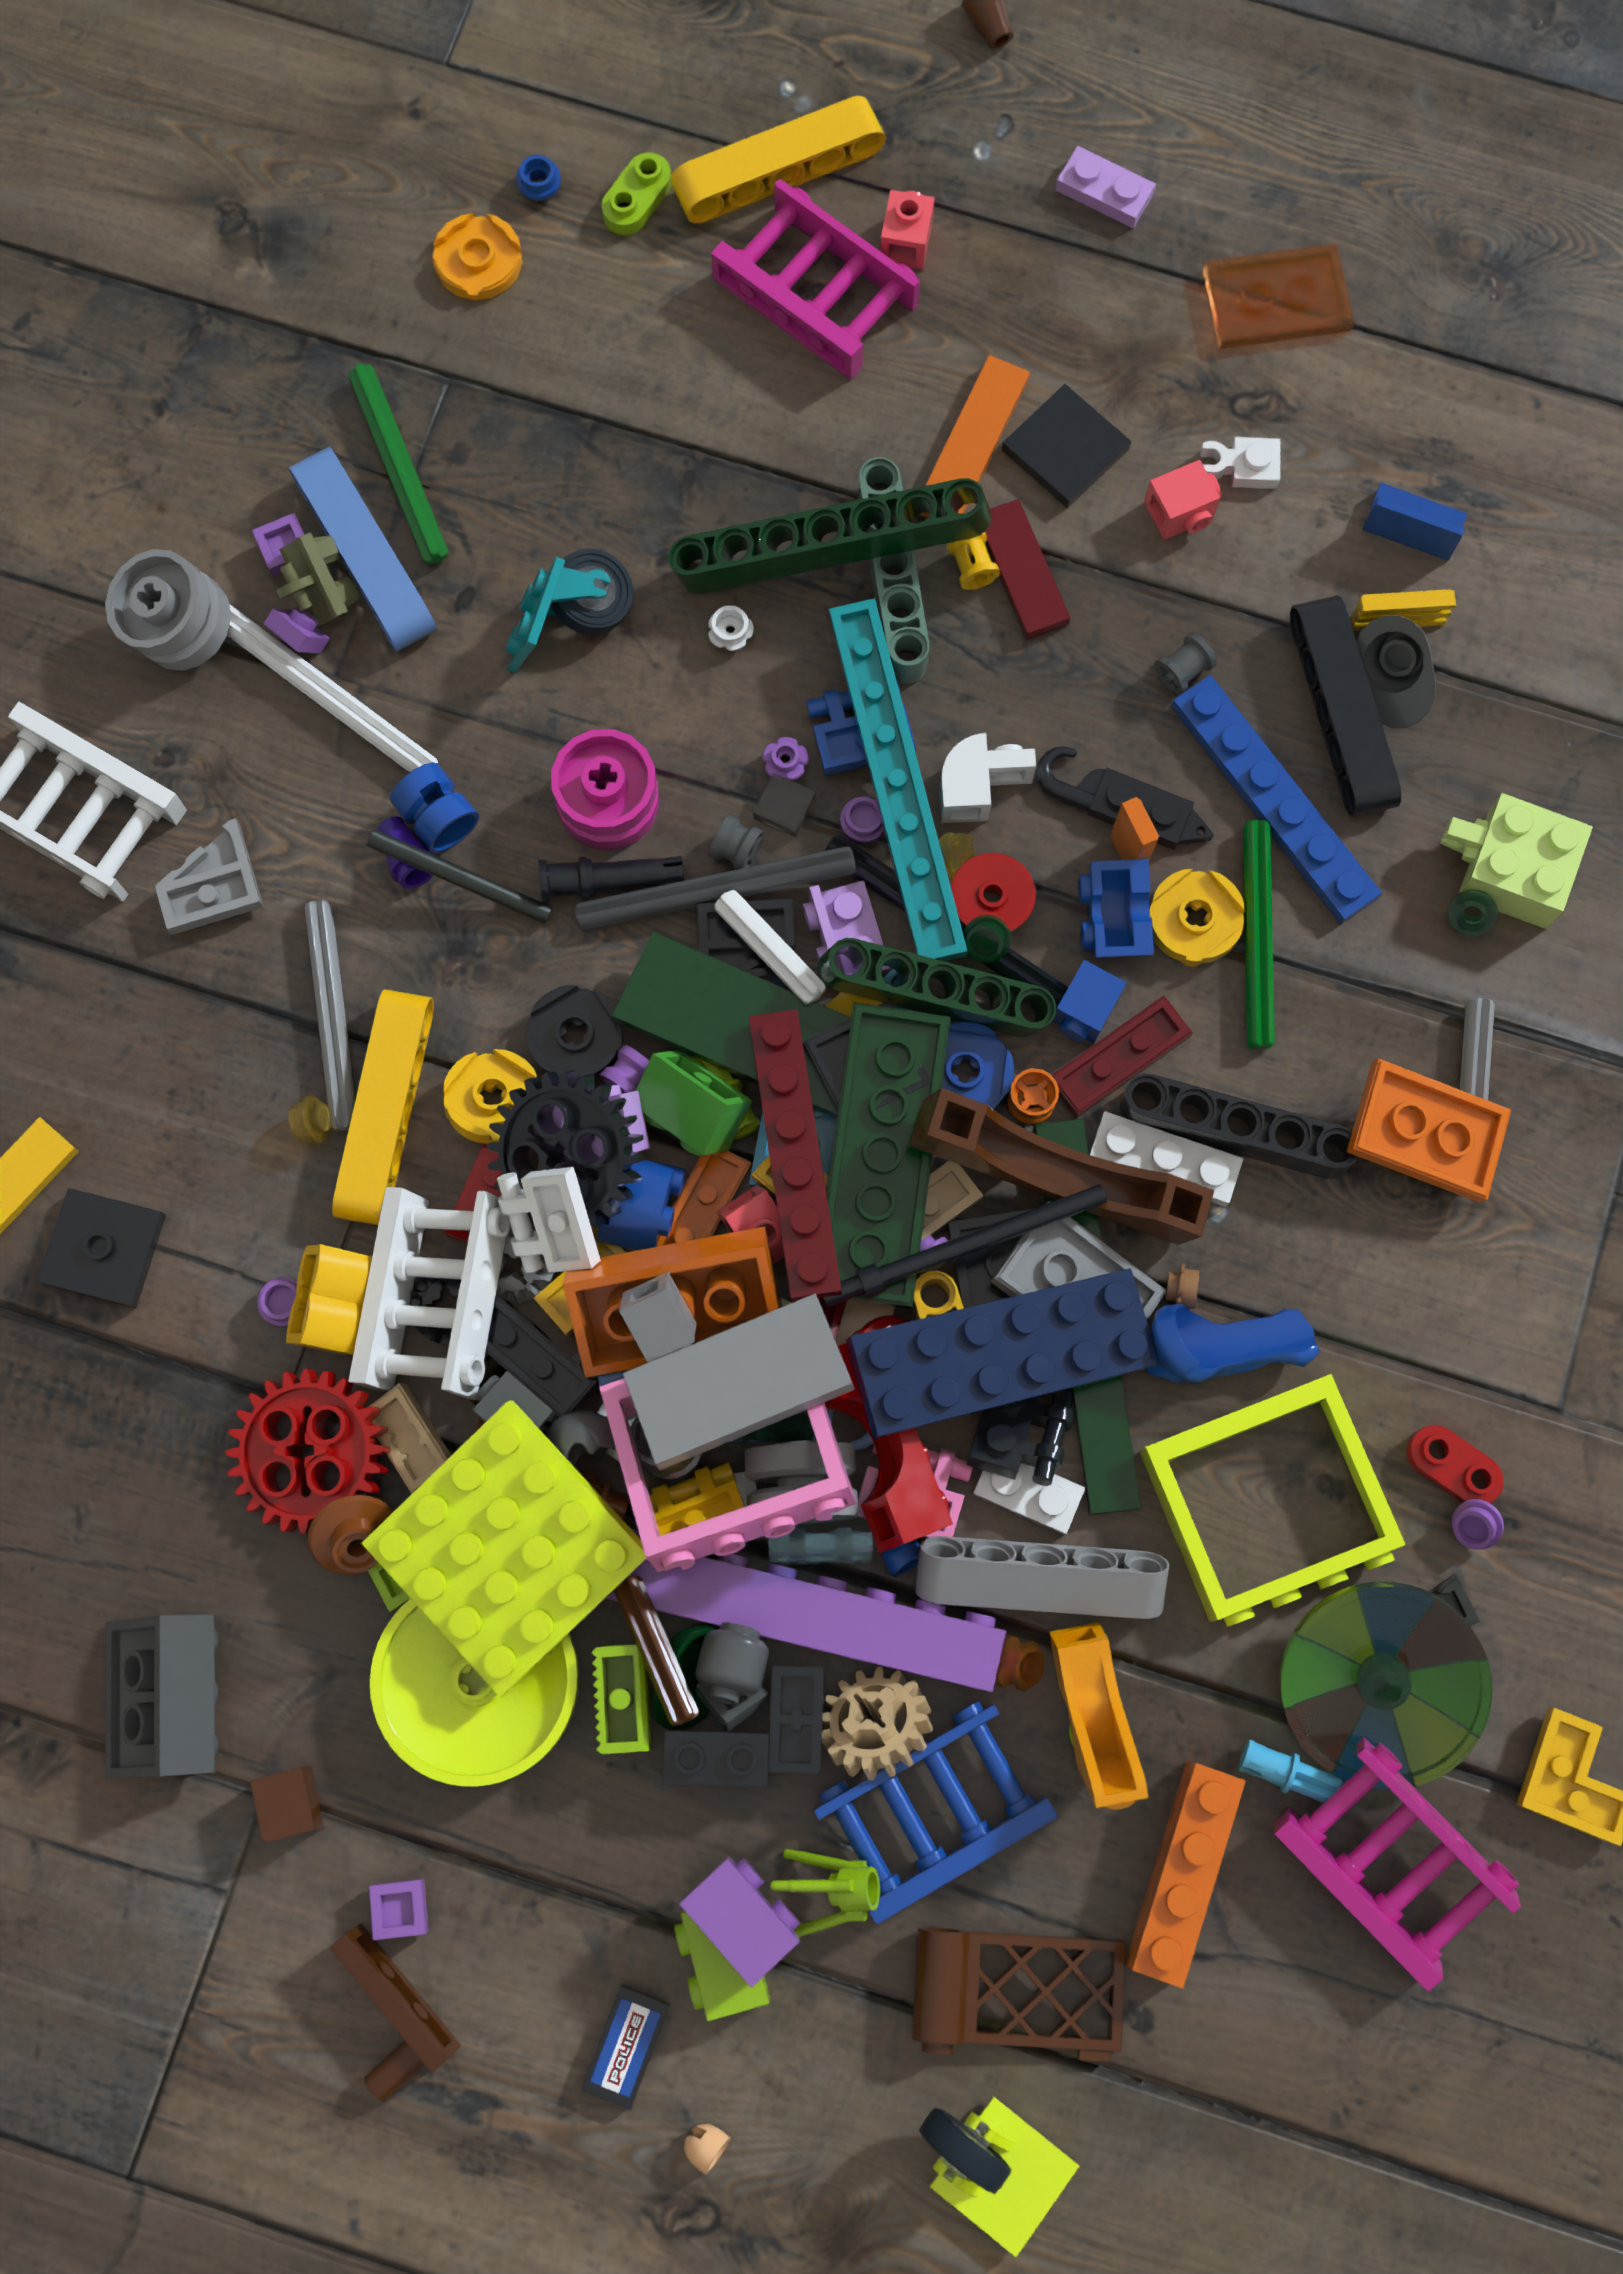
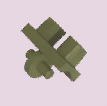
(311, 580)

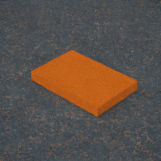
(1429, 1130)

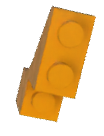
(1096, 1717)

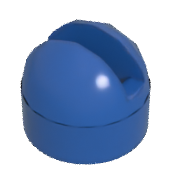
(902, 1558)

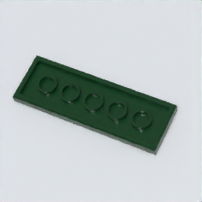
(707, 1008)
(874, 1175)

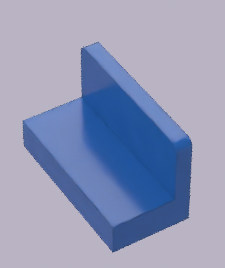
(1415, 521)

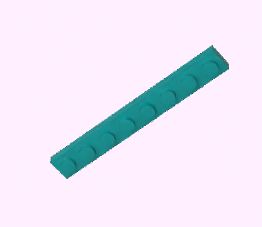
(897, 781)

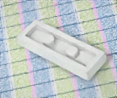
(1160, 1151)

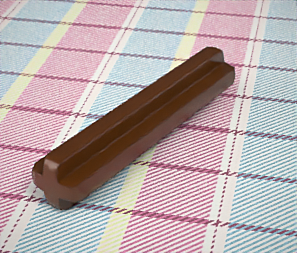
(656, 1651)

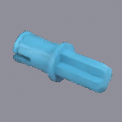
(1287, 1772)

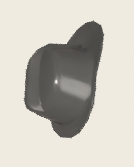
(1398, 669)

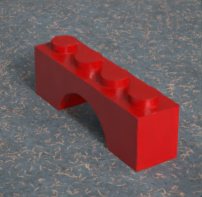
(906, 1494)

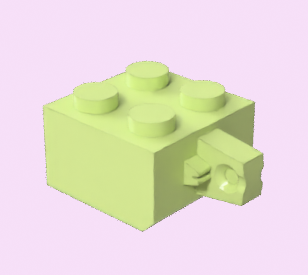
(1521, 857)

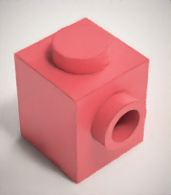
(907, 228)
(1183, 500)
(755, 1210)

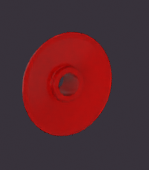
(999, 875)

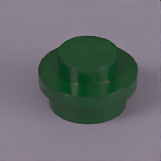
(987, 938)

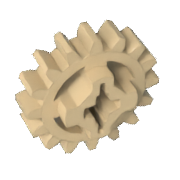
(863, 1743)

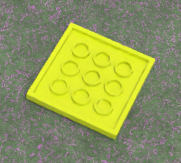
(506, 1548)

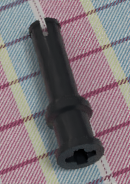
(586, 877)

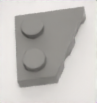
(210, 884)

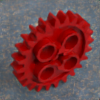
(264, 1452)

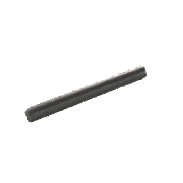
(709, 888)

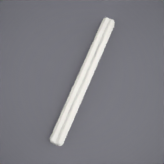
(326, 693)

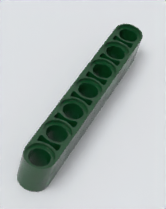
(849, 546)

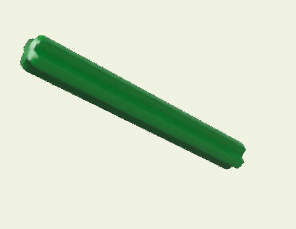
(398, 464)
(1258, 935)

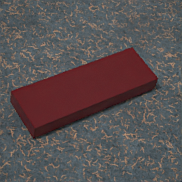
(1024, 571)
(1121, 1056)

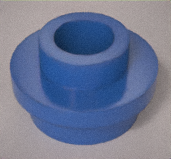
(535, 168)

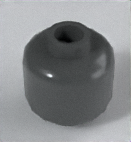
(732, 1662)

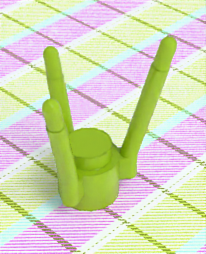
(852, 1889)

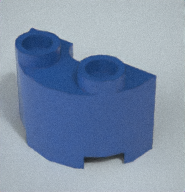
(1116, 908)
(646, 1214)

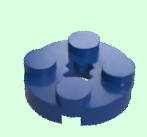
(987, 1056)

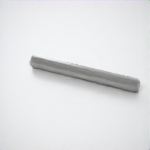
(330, 1013)

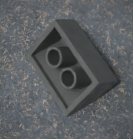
(160, 1696)

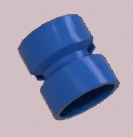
(430, 802)

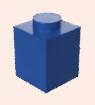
(1088, 1003)

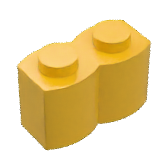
(328, 1299)

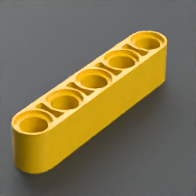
(788, 152)
(383, 1105)

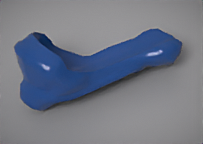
(1200, 1350)

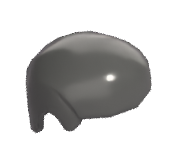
(581, 1433)

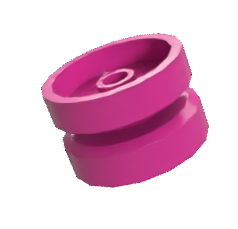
(605, 789)

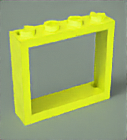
(1286, 1588)

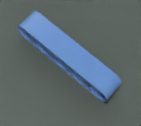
(363, 549)

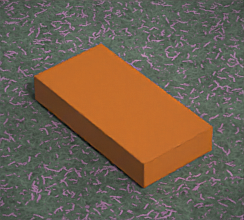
(1134, 831)

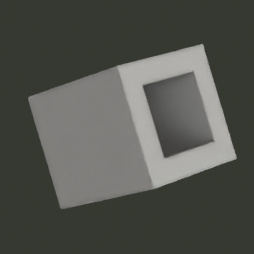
(658, 1317)

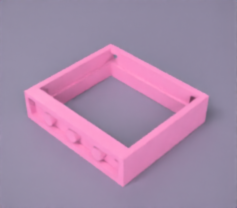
(729, 1531)

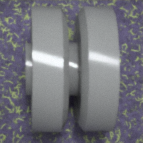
(168, 610)
(792, 1467)

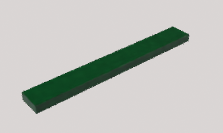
(1100, 1405)

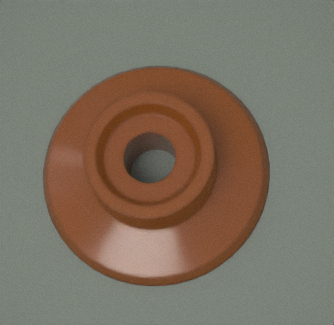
(340, 1524)

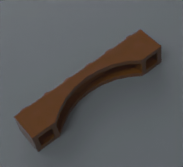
(993, 1145)

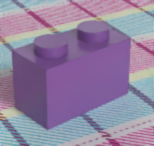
(741, 1919)

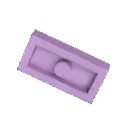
(1105, 187)

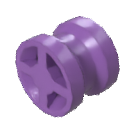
(627, 1070)

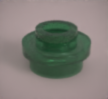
(1469, 925)

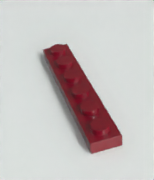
(794, 1156)

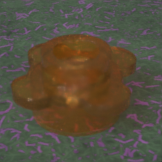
(1020, 1664)

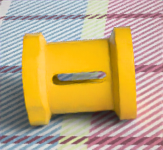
(982, 571)

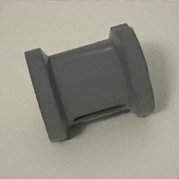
(1185, 663)

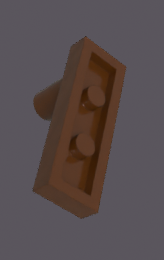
(424, 2034)

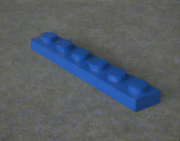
(1276, 799)

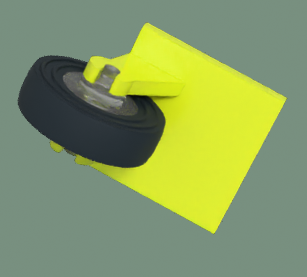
(997, 2171)

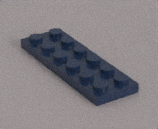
(1001, 1352)

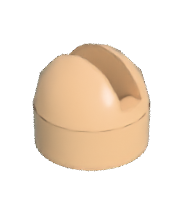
(705, 2146)

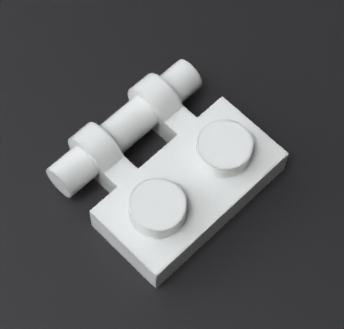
(558, 1216)

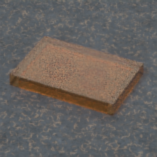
(1278, 296)

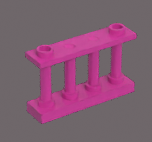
(807, 319)
(1382, 1912)

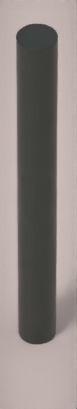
(458, 876)

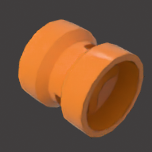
(1036, 1088)

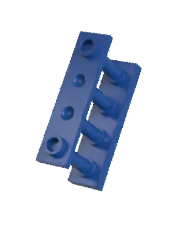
(978, 1837)

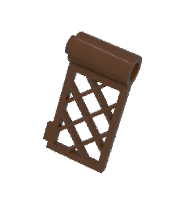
(949, 1987)

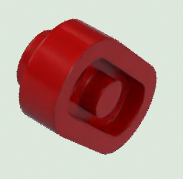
(1456, 1466)

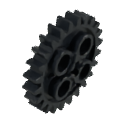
(585, 1114)

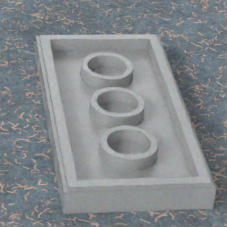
(737, 1381)

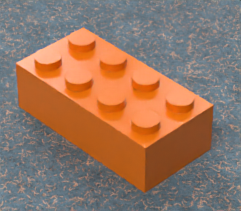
(719, 1277)

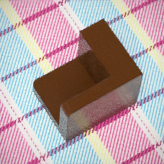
(287, 1804)

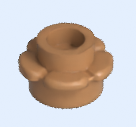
(1183, 1287)

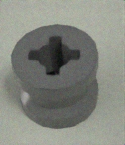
(736, 843)

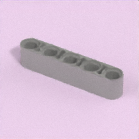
(1041, 1577)

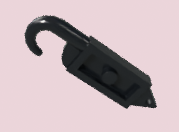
(1107, 789)

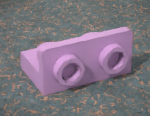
(841, 915)

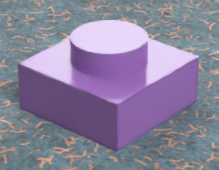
(275, 536)
(297, 629)
(398, 1909)

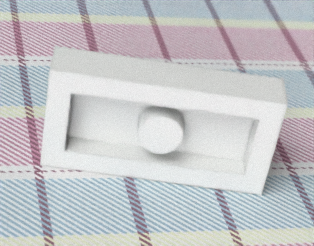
(1045, 1505)

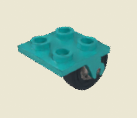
(584, 590)

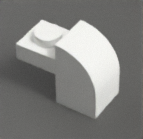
(971, 772)

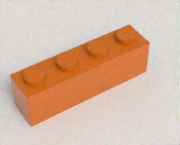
(1184, 1874)

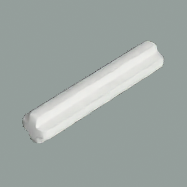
(770, 947)

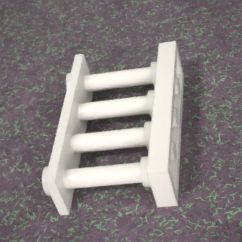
(112, 781)
(390, 1283)

